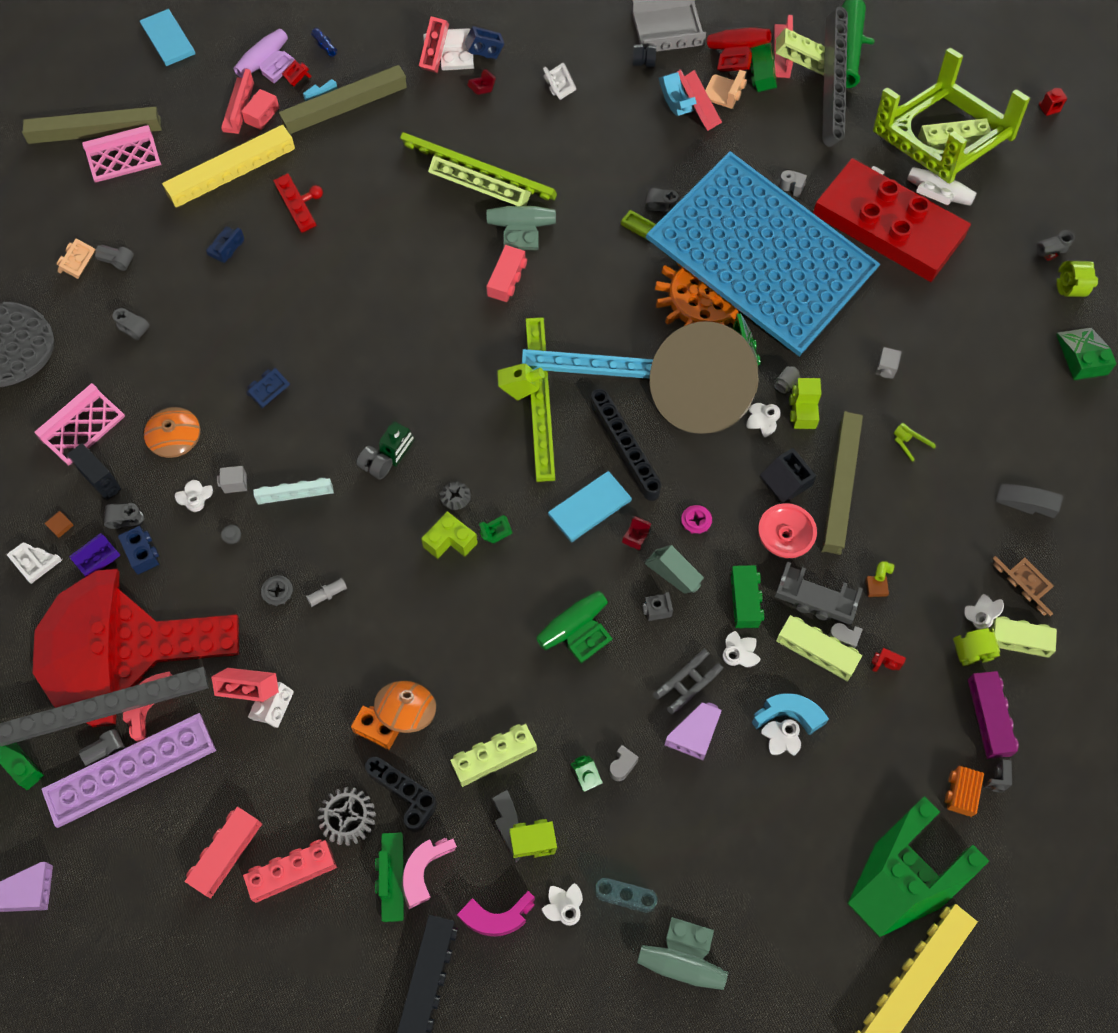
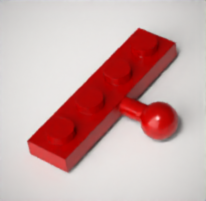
(295, 201)

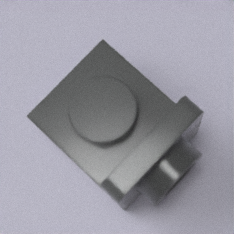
(1003, 773)

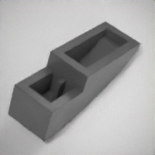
(1030, 499)
(508, 817)

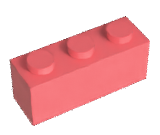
(434, 44)
(506, 273)
(245, 684)

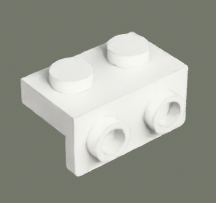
(560, 81)
(272, 709)

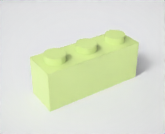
(1025, 637)

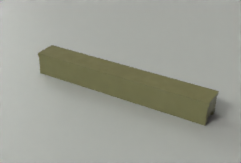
(343, 99)
(89, 124)
(842, 483)

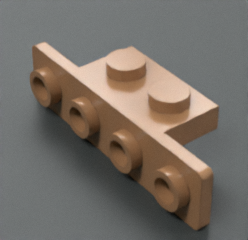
(1030, 580)

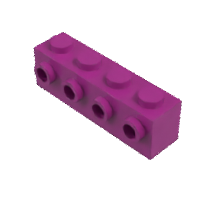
(993, 715)

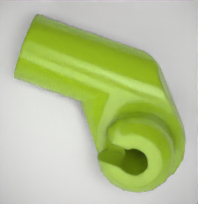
(882, 568)

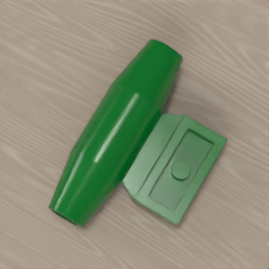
(578, 628)

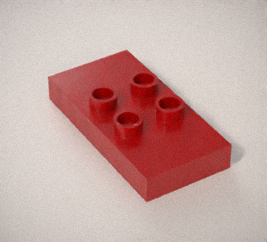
(891, 219)

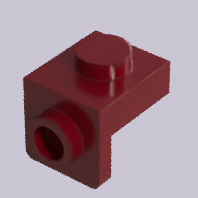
(483, 84)
(637, 533)

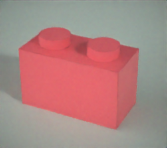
(260, 109)

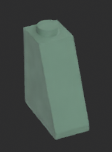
(675, 569)

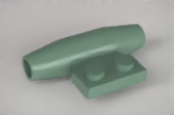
(521, 224)
(685, 956)

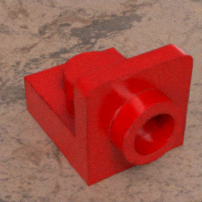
(296, 72)
(889, 659)

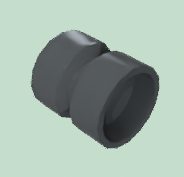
(373, 461)

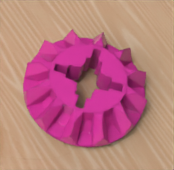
(701, 513)

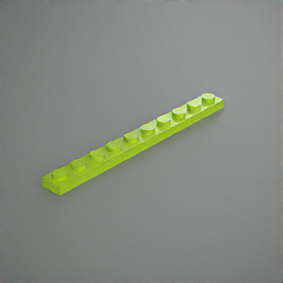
(427, 147)
(541, 408)

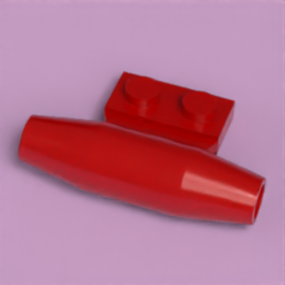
(736, 46)

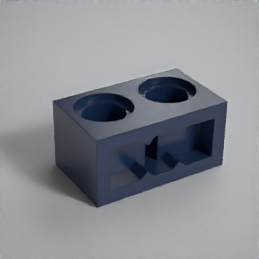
(484, 42)
(137, 551)

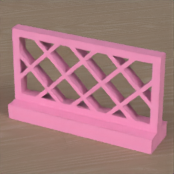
(119, 142)
(71, 411)

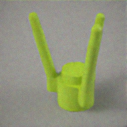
(905, 433)

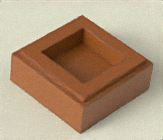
(59, 524)
(876, 588)

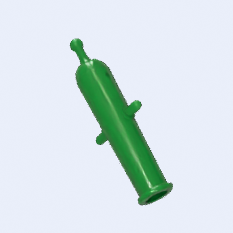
(855, 38)

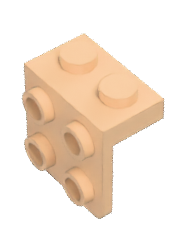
(726, 91)

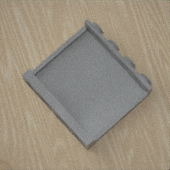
(667, 24)

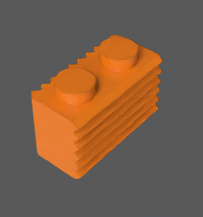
(964, 791)

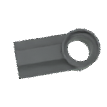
(1056, 244)
(118, 257)
(107, 745)

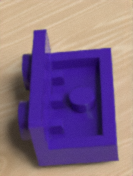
(94, 555)

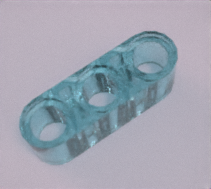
(615, 898)

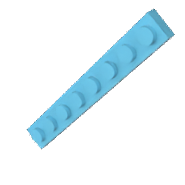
(587, 363)

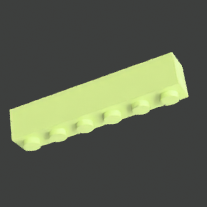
(479, 182)

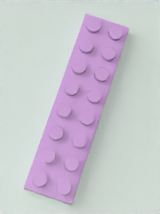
(128, 770)

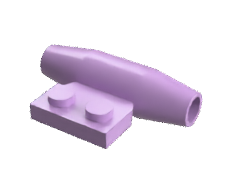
(267, 57)

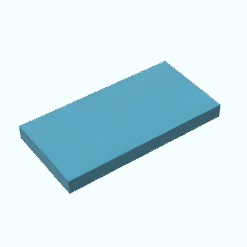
(167, 37)
(589, 506)

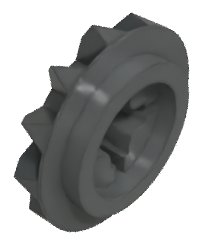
(457, 502)
(271, 585)

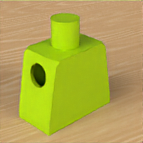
(520, 380)

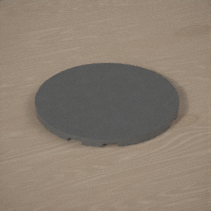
(24, 342)

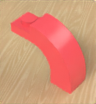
(138, 716)

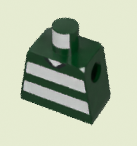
(397, 440)

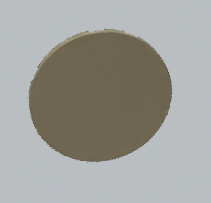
(704, 377)

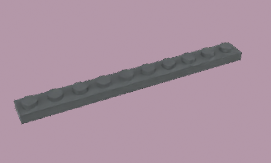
(103, 706)

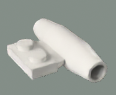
(455, 52)
(938, 189)

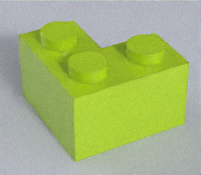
(805, 402)
(448, 533)
(533, 839)

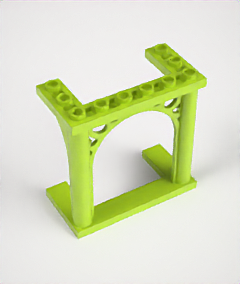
(955, 155)

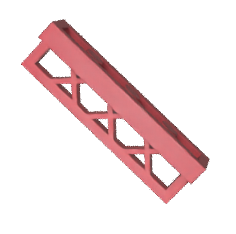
(782, 65)
(239, 98)
(704, 105)

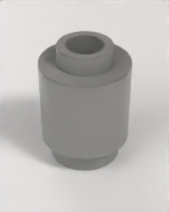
(787, 379)

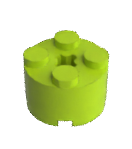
(1076, 278)
(976, 646)

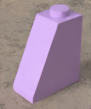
(695, 731)
(27, 889)

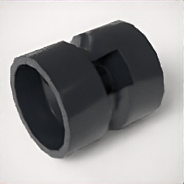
(644, 55)

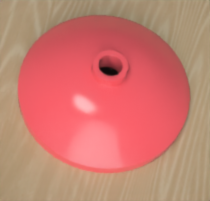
(787, 520)

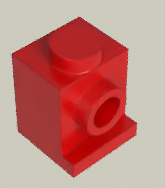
(1053, 101)

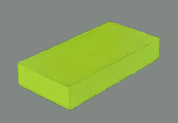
(637, 223)

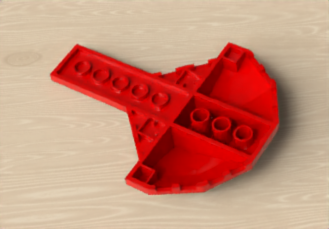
(104, 642)

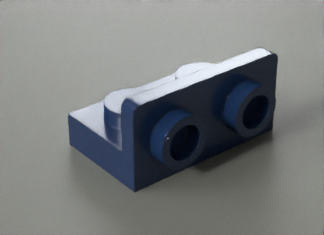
(225, 244)
(268, 387)

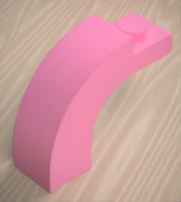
(413, 883)

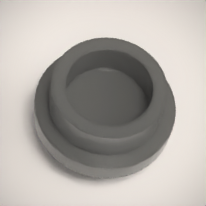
(231, 534)

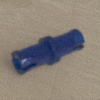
(324, 42)

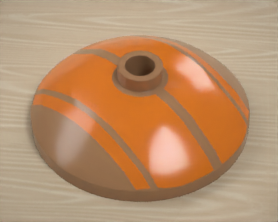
(177, 438)
(405, 706)

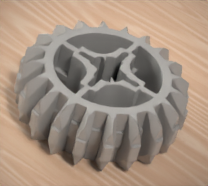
(344, 825)

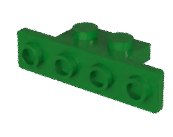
(391, 871)

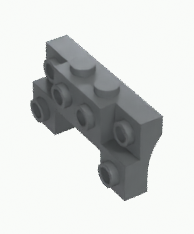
(816, 599)

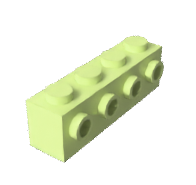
(801, 50)
(937, 134)
(819, 648)
(493, 755)

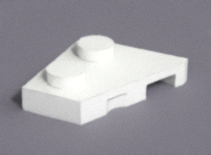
(32, 561)

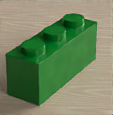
(763, 67)
(746, 596)

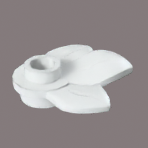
(761, 419)
(194, 495)
(984, 610)
(742, 649)
(780, 739)
(562, 902)

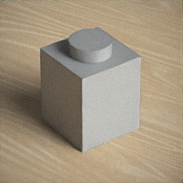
(888, 363)
(232, 479)

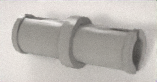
(326, 592)

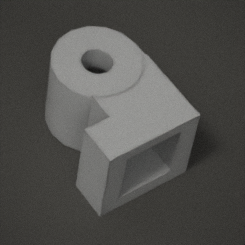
(793, 182)
(844, 635)
(621, 767)

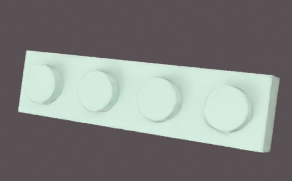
(293, 491)

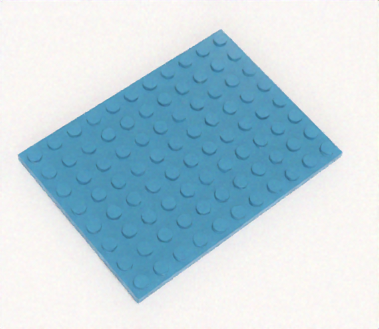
(763, 252)

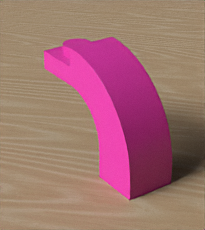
(496, 924)

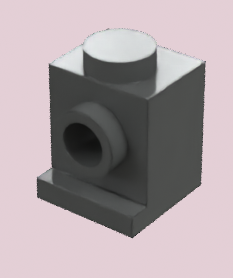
(661, 612)

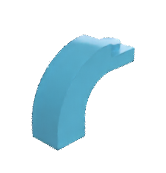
(674, 94)
(794, 706)

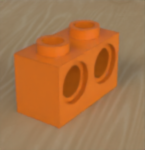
(373, 731)

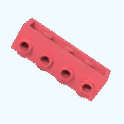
(223, 852)
(289, 871)

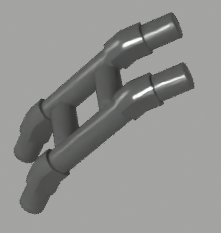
(700, 681)

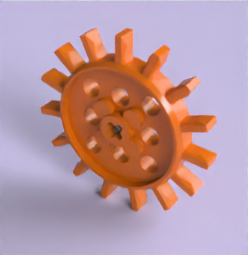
(699, 294)

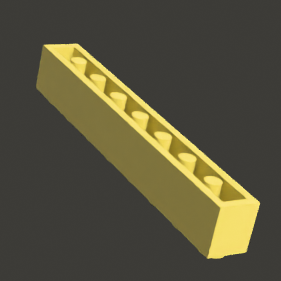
(228, 166)
(920, 972)

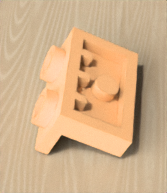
(76, 258)

